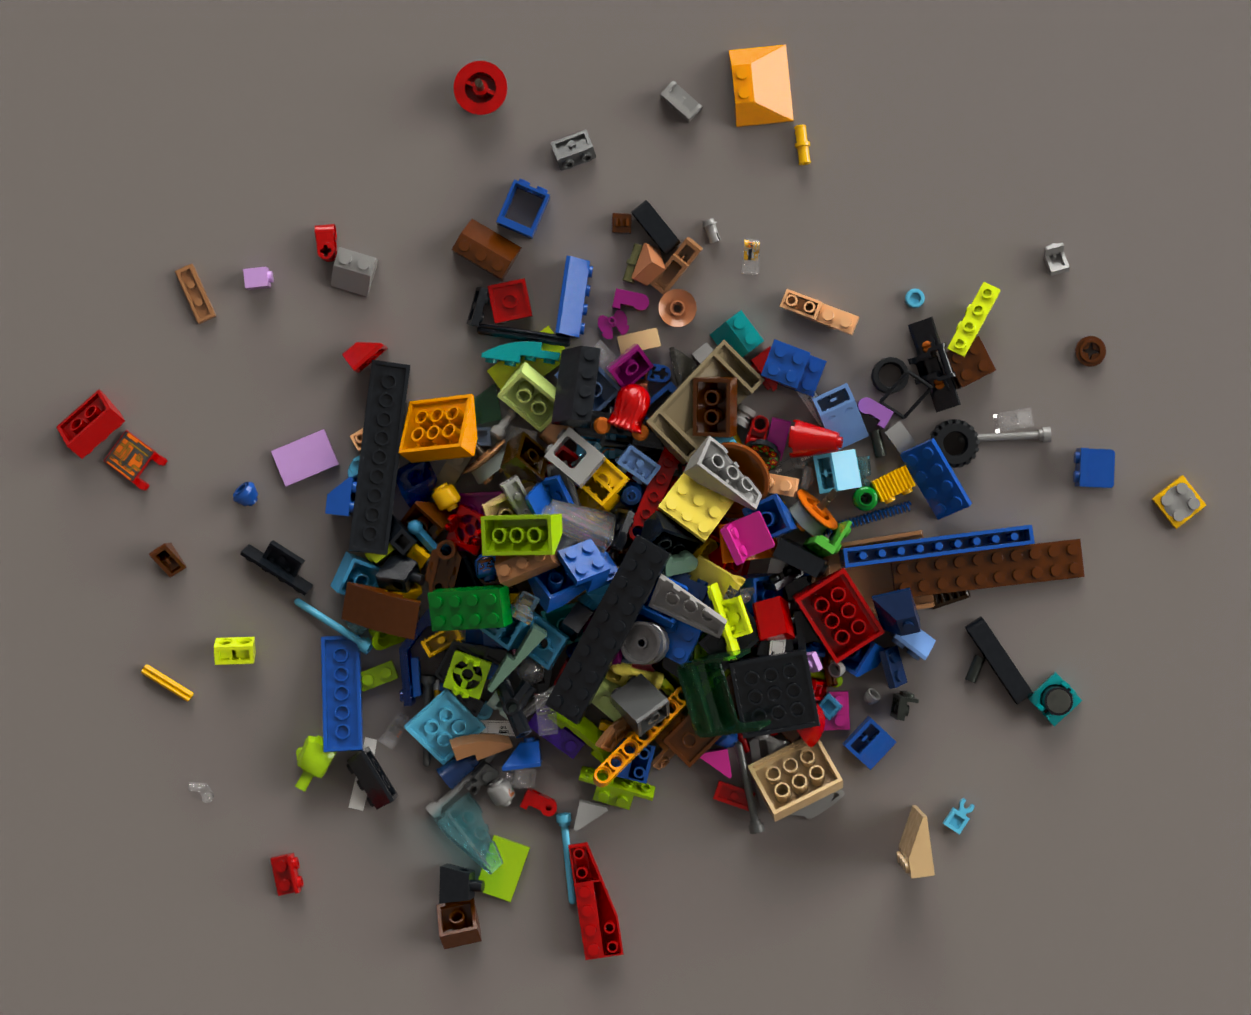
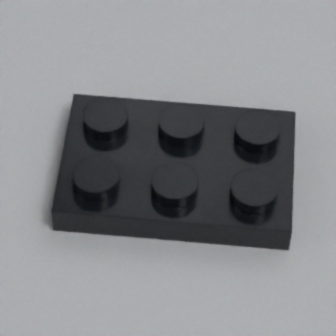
(714, 645)

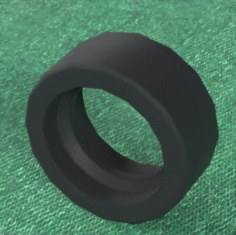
(875, 374)

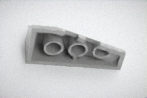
(716, 471)

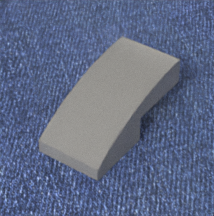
(900, 437)

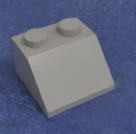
(353, 271)

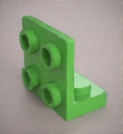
(828, 546)

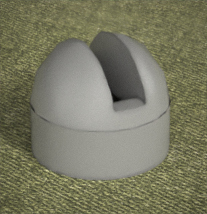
(837, 670)
(871, 696)

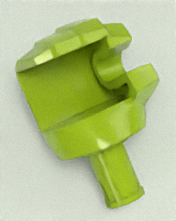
(312, 761)

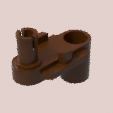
(442, 567)

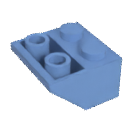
(918, 644)

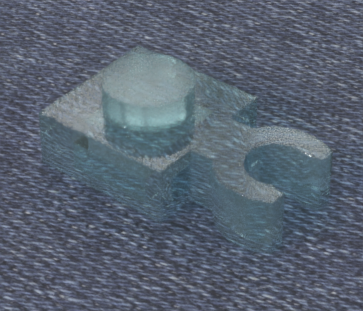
(864, 468)

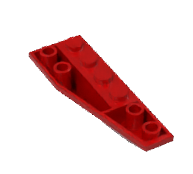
(595, 908)

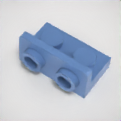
(638, 464)

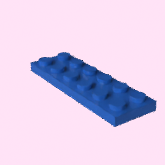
(341, 695)

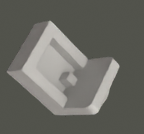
(1056, 259)

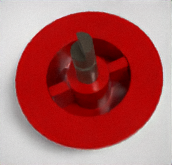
(480, 87)

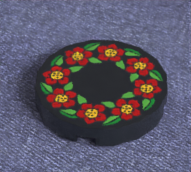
(768, 452)

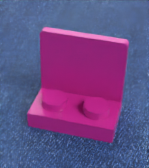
(747, 537)

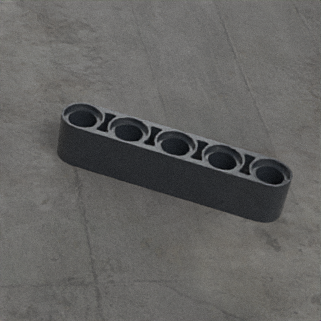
(998, 660)

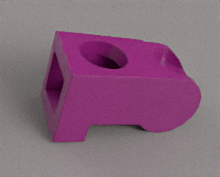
(631, 299)

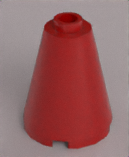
(812, 440)

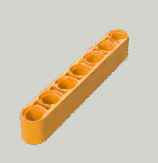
(638, 744)

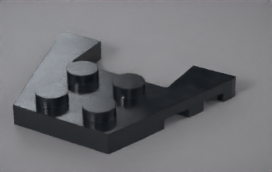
(481, 651)

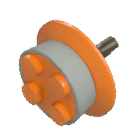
(812, 513)

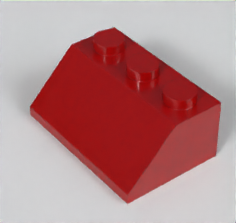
(90, 424)

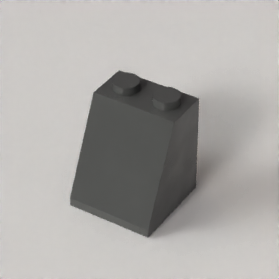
(640, 704)

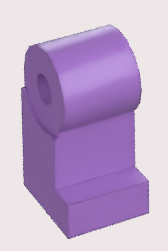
(875, 410)

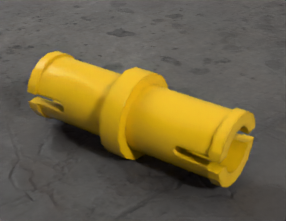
(802, 144)

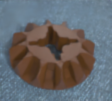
(1097, 345)

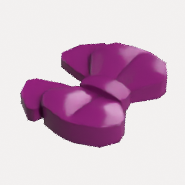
(607, 323)

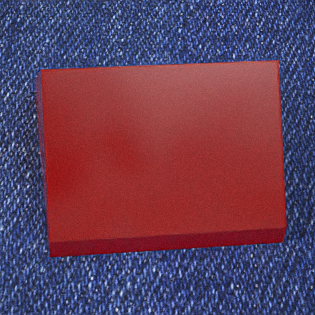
(773, 619)

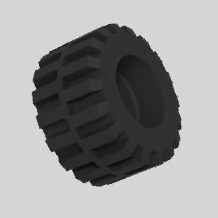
(969, 434)

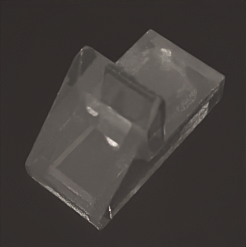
(524, 606)

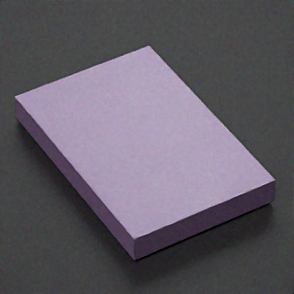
(305, 457)

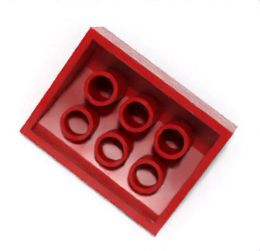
(838, 614)

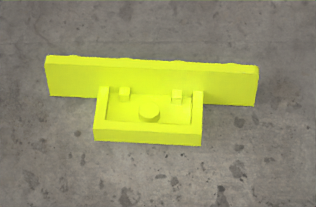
(973, 319)
(735, 613)

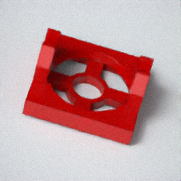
(455, 522)

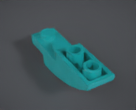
(512, 353)

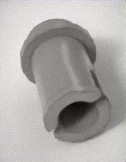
(711, 230)

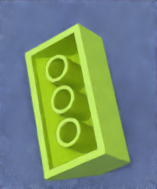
(520, 534)

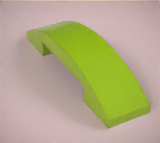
(587, 732)

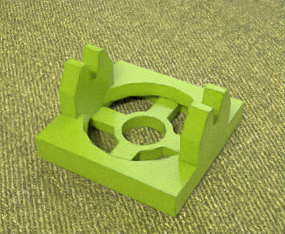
(472, 661)

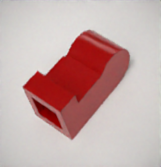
(539, 801)

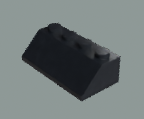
(576, 387)

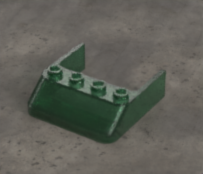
(710, 698)

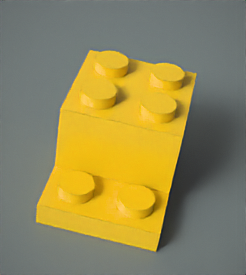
(602, 488)

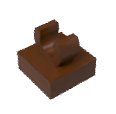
(621, 223)

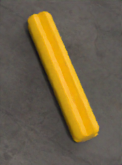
(167, 683)

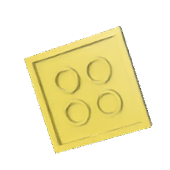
(695, 507)

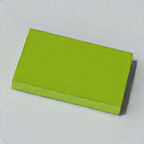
(505, 879)

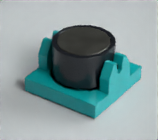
(1056, 700)

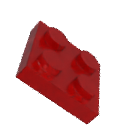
(510, 301)

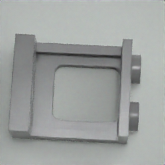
(585, 468)

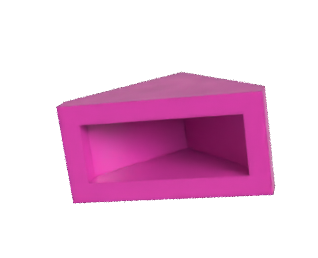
(719, 760)

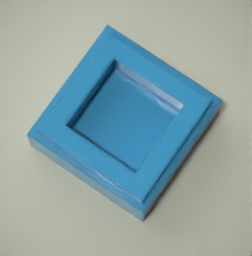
(830, 706)

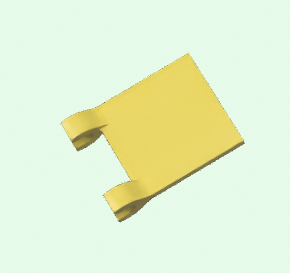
(713, 573)

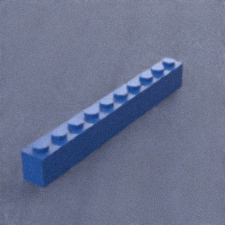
(936, 546)

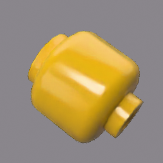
(446, 497)

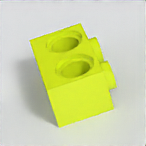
(234, 650)

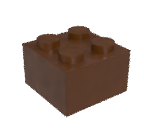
(972, 366)

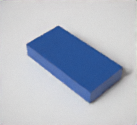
(416, 672)

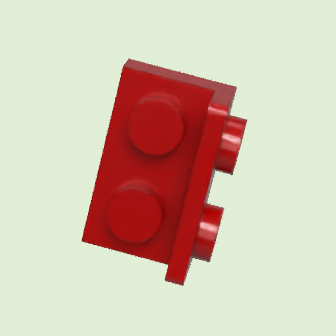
(286, 874)

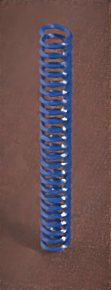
(874, 515)

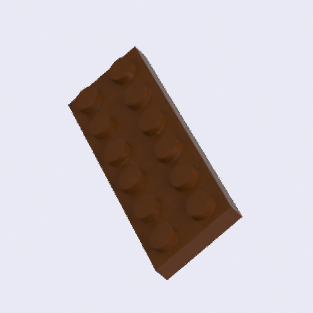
(686, 742)

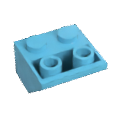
(837, 471)

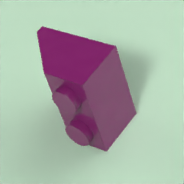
(629, 366)

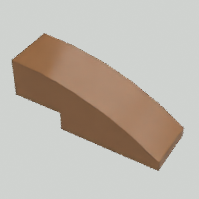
(677, 265)
(481, 745)

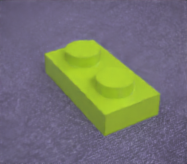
(378, 675)

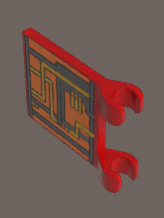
(131, 457)

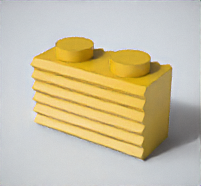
(892, 484)
(440, 641)

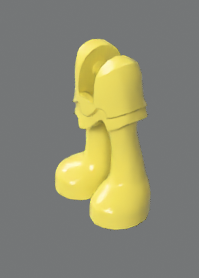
(623, 672)

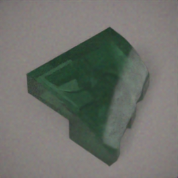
(487, 406)

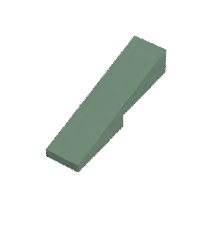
(510, 662)

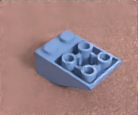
(840, 413)

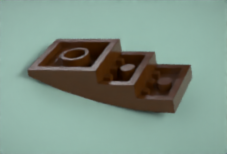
(380, 610)

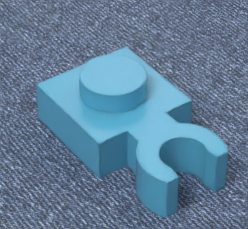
(956, 818)

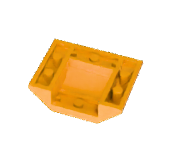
(761, 85)

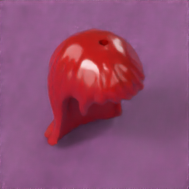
(630, 408)

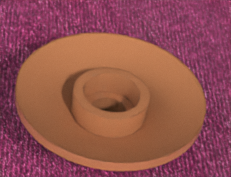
(684, 300)

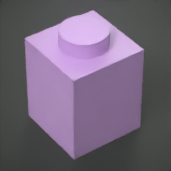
(258, 278)

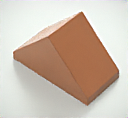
(649, 265)

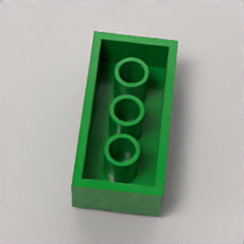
(470, 608)

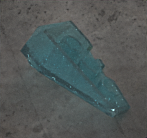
(466, 828)

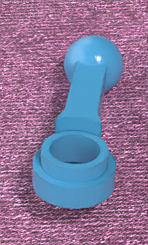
(416, 528)

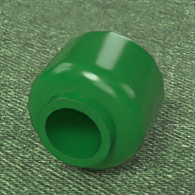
(871, 495)

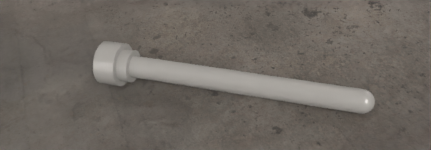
(1042, 435)
(436, 807)

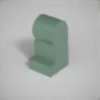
(680, 563)

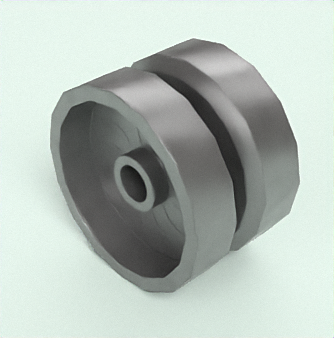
(645, 643)

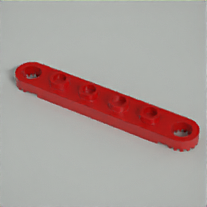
(655, 490)

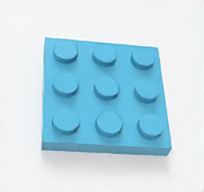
(441, 721)

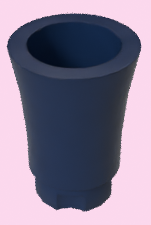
(455, 770)

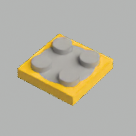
(1178, 502)

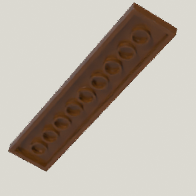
(990, 568)

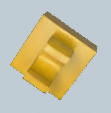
(419, 554)

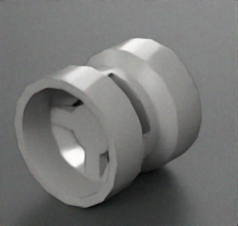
(744, 415)

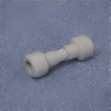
(498, 431)

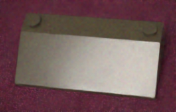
(674, 418)

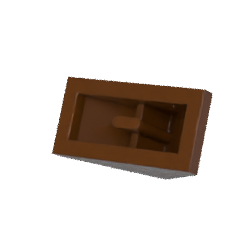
(168, 559)

